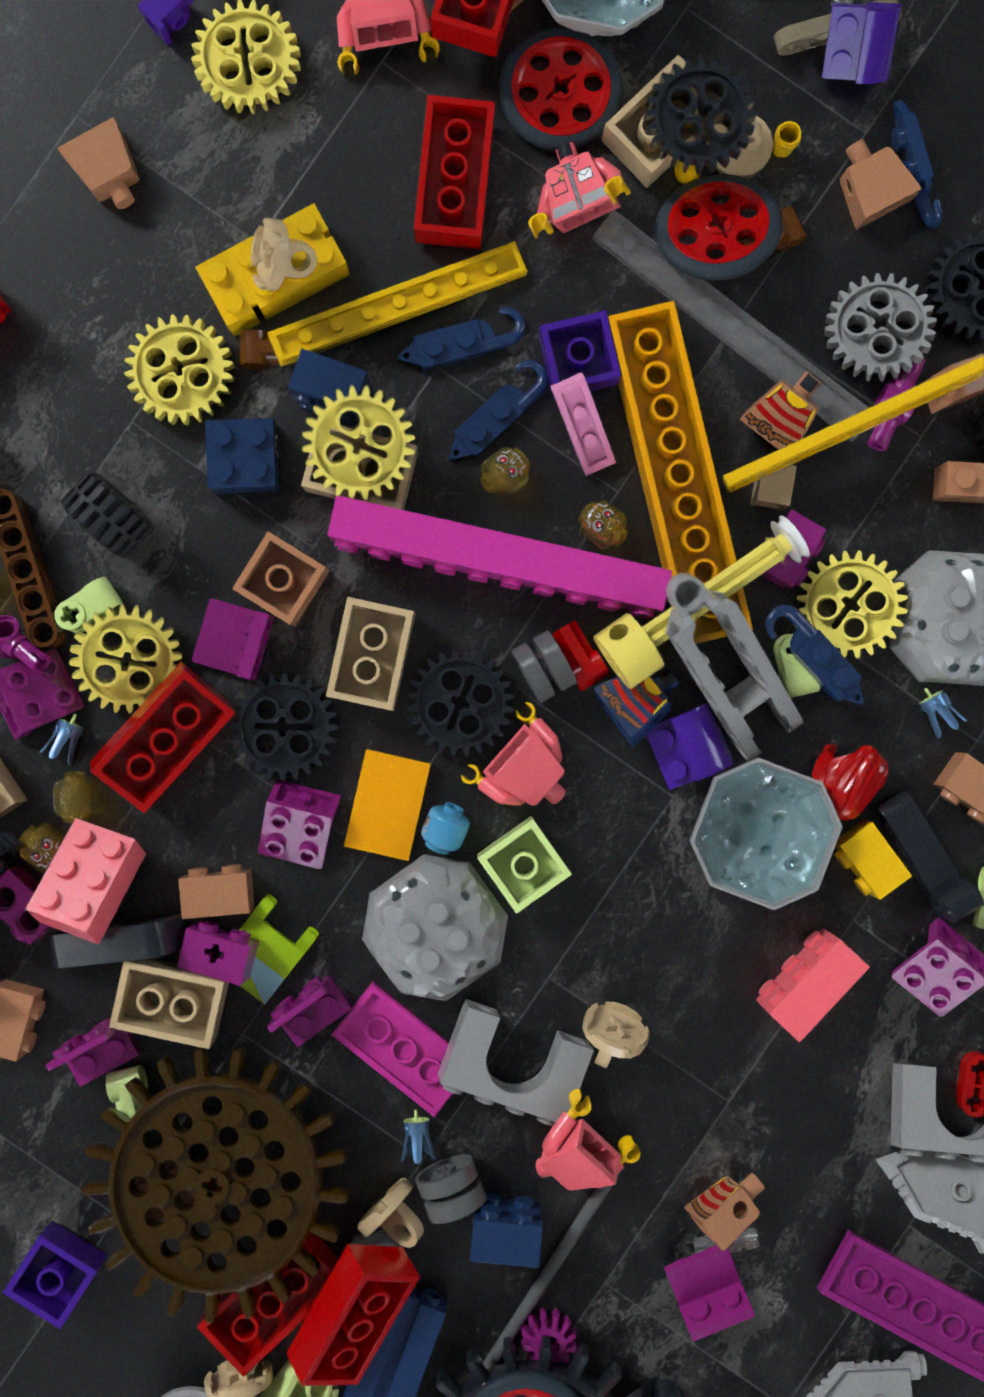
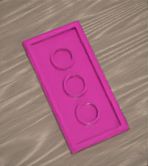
(396, 1046)

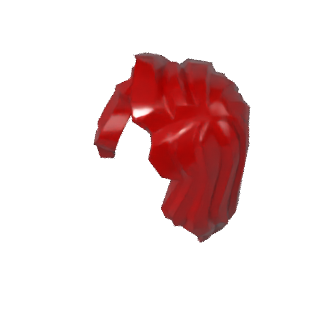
(851, 778)

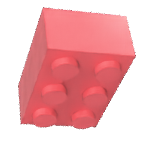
(86, 881)
(811, 983)

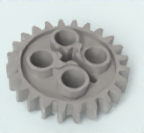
(900, 306)

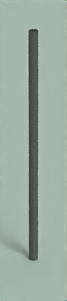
(547, 1273)

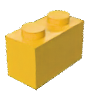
(871, 860)

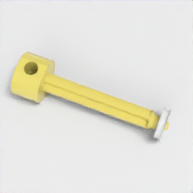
(633, 648)

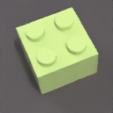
(523, 864)

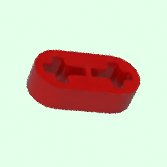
(971, 1084)

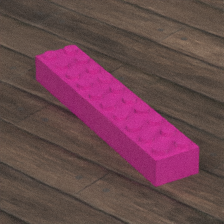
(498, 556)

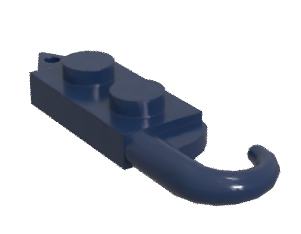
(913, 153)
(460, 342)
(497, 414)
(818, 656)

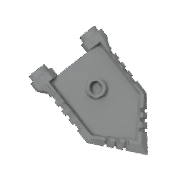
(941, 1190)
(873, 1378)

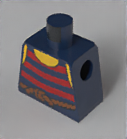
(638, 709)

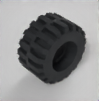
(106, 514)

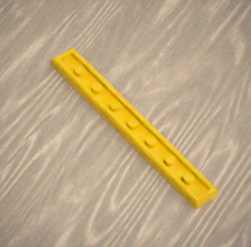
(398, 303)
(855, 425)

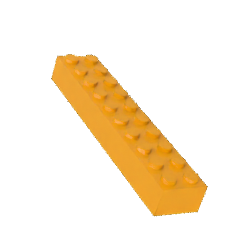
(673, 451)

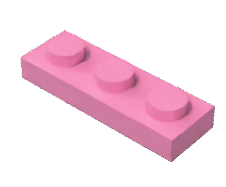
(583, 423)

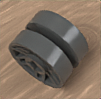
(544, 666)
(450, 1189)

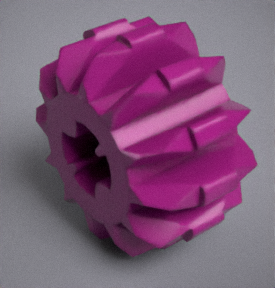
(552, 1325)

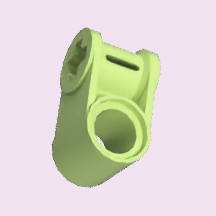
(91, 599)
(790, 672)

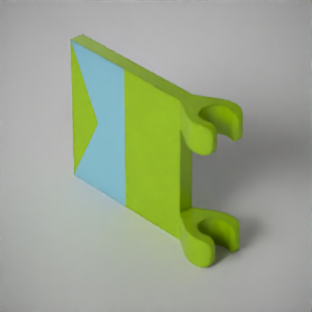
(275, 952)

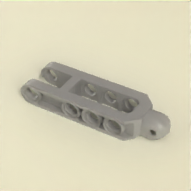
(762, 685)

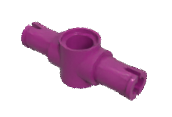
(883, 432)
(17, 645)

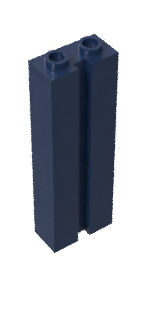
(405, 1350)

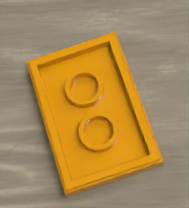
(387, 804)

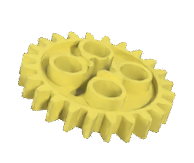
(216, 61)
(170, 341)
(371, 414)
(876, 623)
(132, 629)

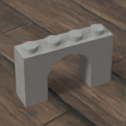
(543, 1095)
(916, 1121)

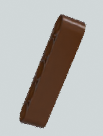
(38, 581)

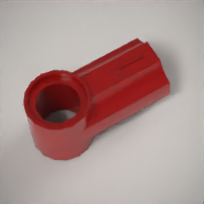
(583, 660)

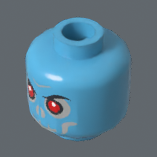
(445, 828)

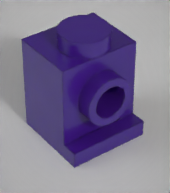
(165, 16)

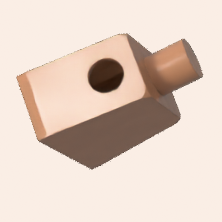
(103, 162)
(875, 183)

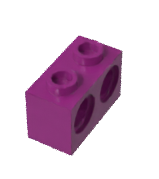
(15, 913)

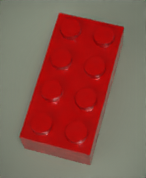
(471, 23)
(454, 172)
(162, 737)
(352, 1315)
(250, 1340)

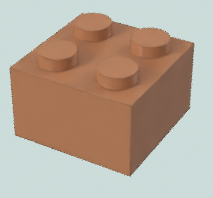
(281, 579)

